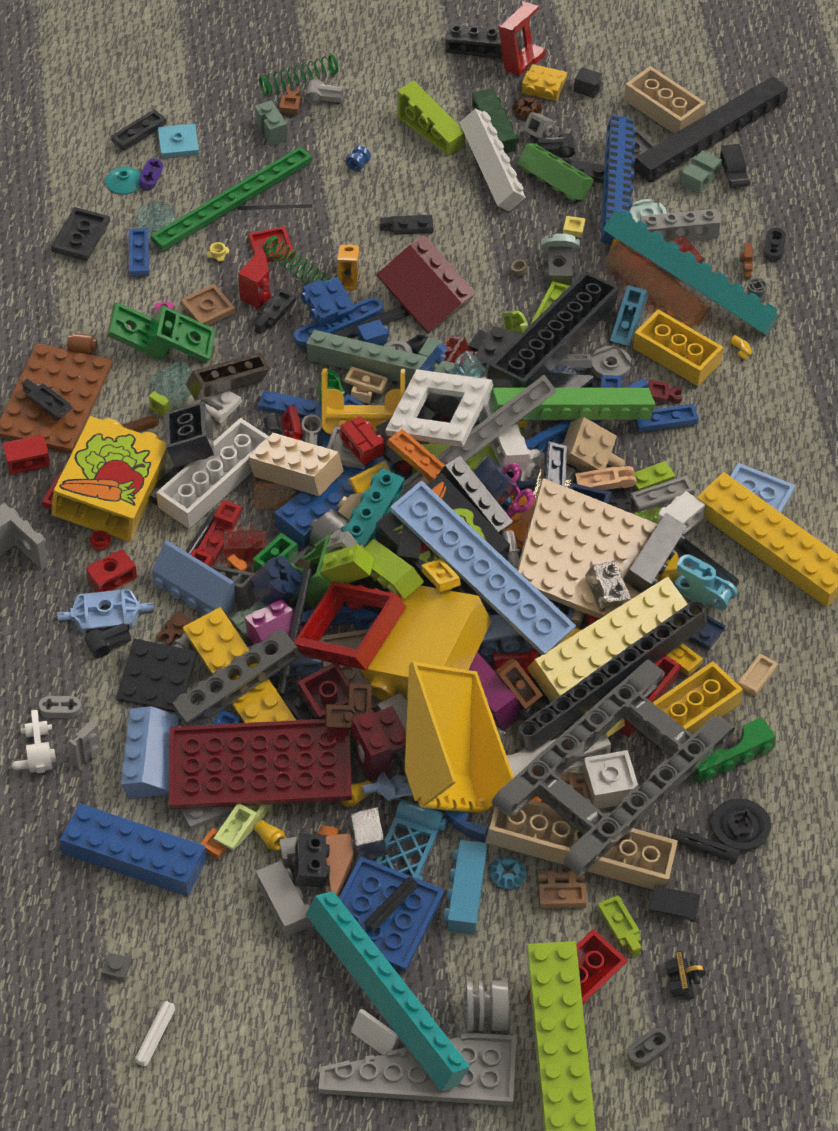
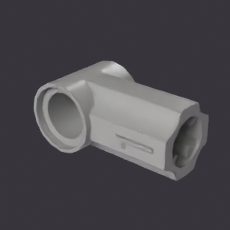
(319, 92)

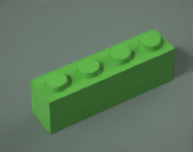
(555, 171)

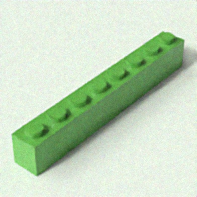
(584, 402)

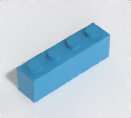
(467, 887)

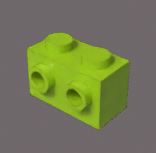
(347, 564)

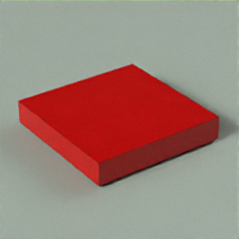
(258, 239)

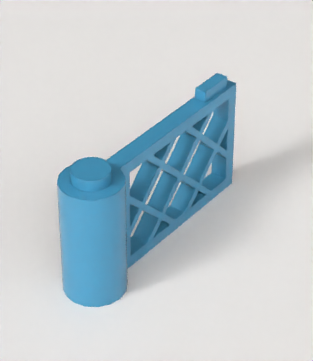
(421, 821)

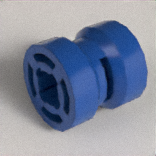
(358, 158)

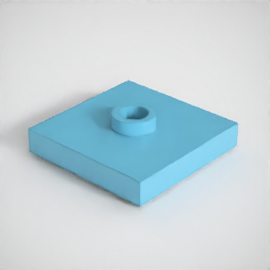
(178, 140)

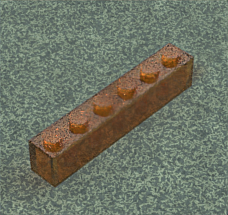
(658, 285)

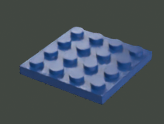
(405, 928)

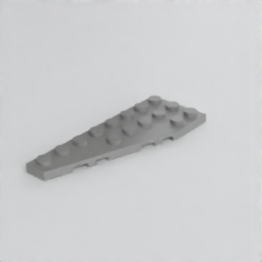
(402, 1077)

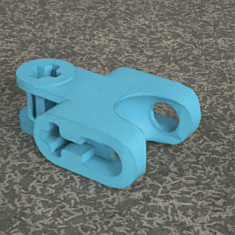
(703, 583)

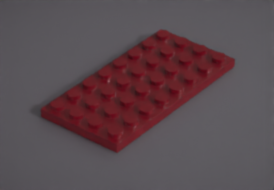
(258, 764)

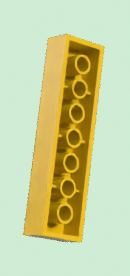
(772, 537)

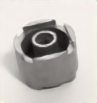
(326, 525)

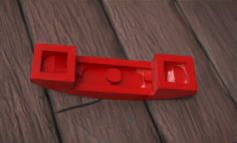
(213, 542)

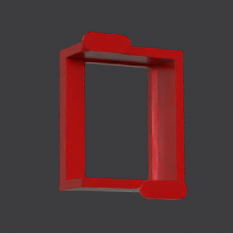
(516, 61)

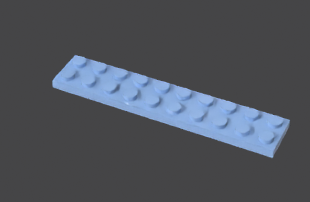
(483, 568)

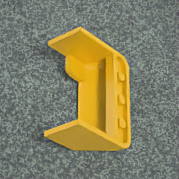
(336, 413)

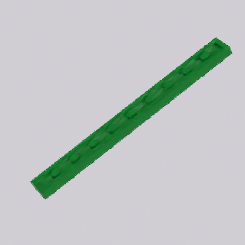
(231, 198)

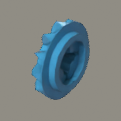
(508, 880)

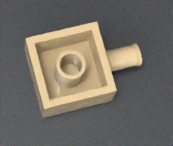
(590, 446)

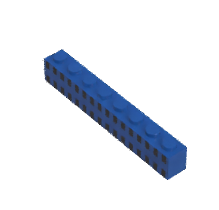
(617, 170)

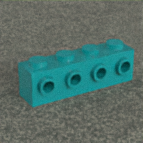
(374, 505)

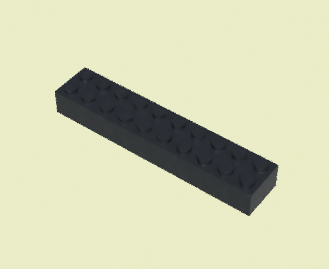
(554, 333)

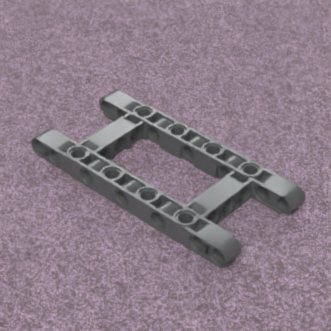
(627, 702)

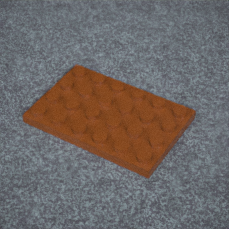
(72, 376)

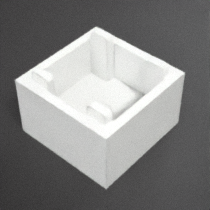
(609, 778)

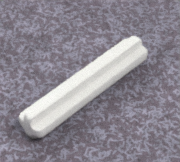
(155, 1033)

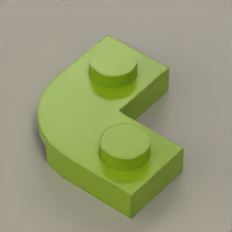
(514, 321)

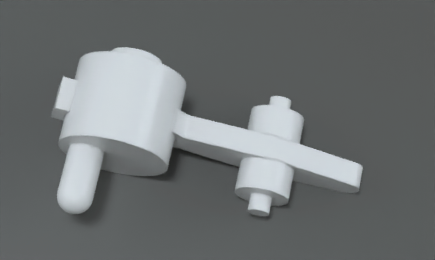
(38, 754)

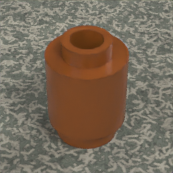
(82, 343)

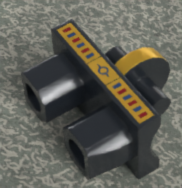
(680, 966)

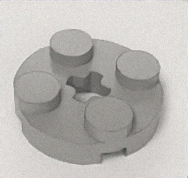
(608, 354)

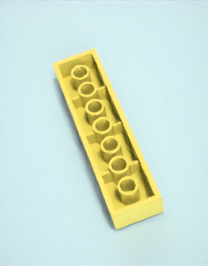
(604, 639)

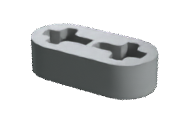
(60, 707)

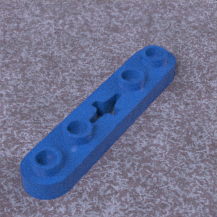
(364, 310)

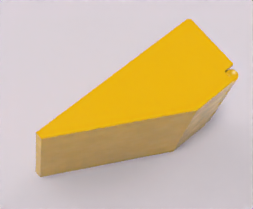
(452, 741)

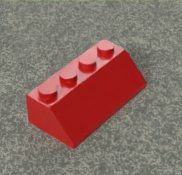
(596, 963)

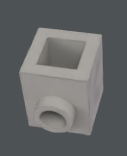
(539, 125)

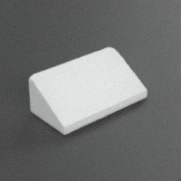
(375, 1033)

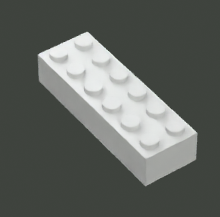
(209, 480)

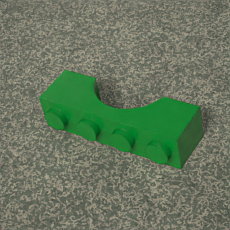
(755, 740)

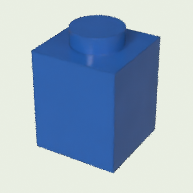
(373, 333)

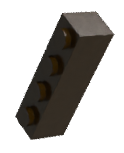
(227, 376)

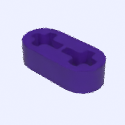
(147, 173)

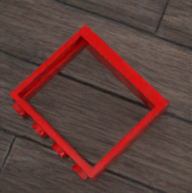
(326, 610)

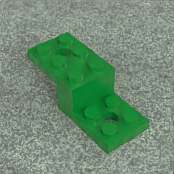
(161, 332)

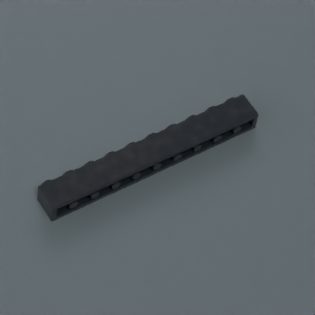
(710, 129)

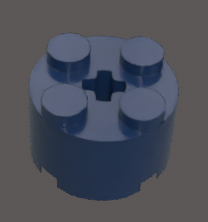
(276, 581)

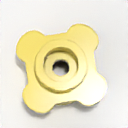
(218, 251)

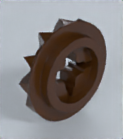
(523, 112)

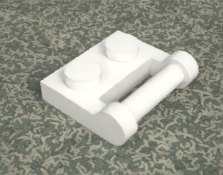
(226, 402)

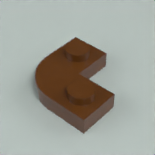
(358, 703)

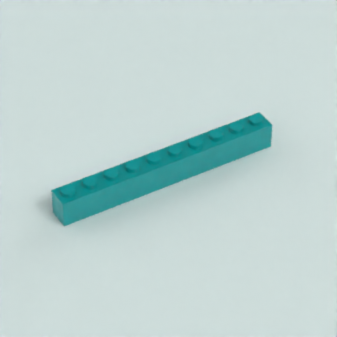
(691, 272)
(387, 991)

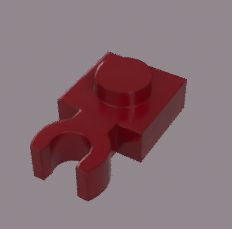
(662, 393)

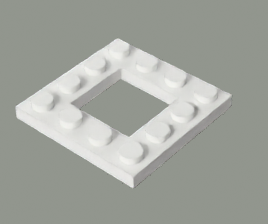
(457, 431)

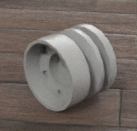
(486, 1005)

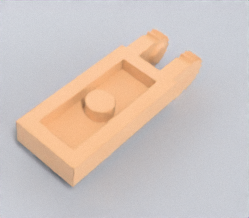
(607, 478)

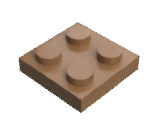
(208, 305)

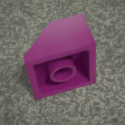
(268, 620)

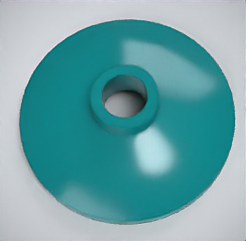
(123, 180)

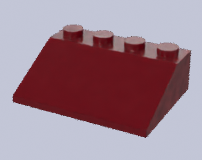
(426, 284)

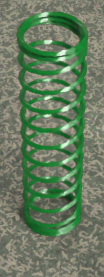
(268, 87)
(275, 246)

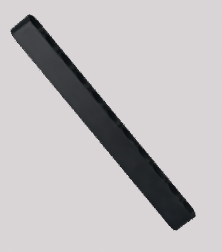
(593, 688)

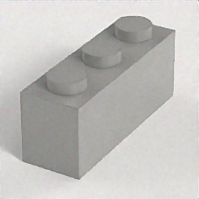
(283, 898)

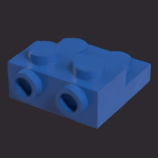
(327, 300)

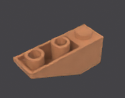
(340, 862)

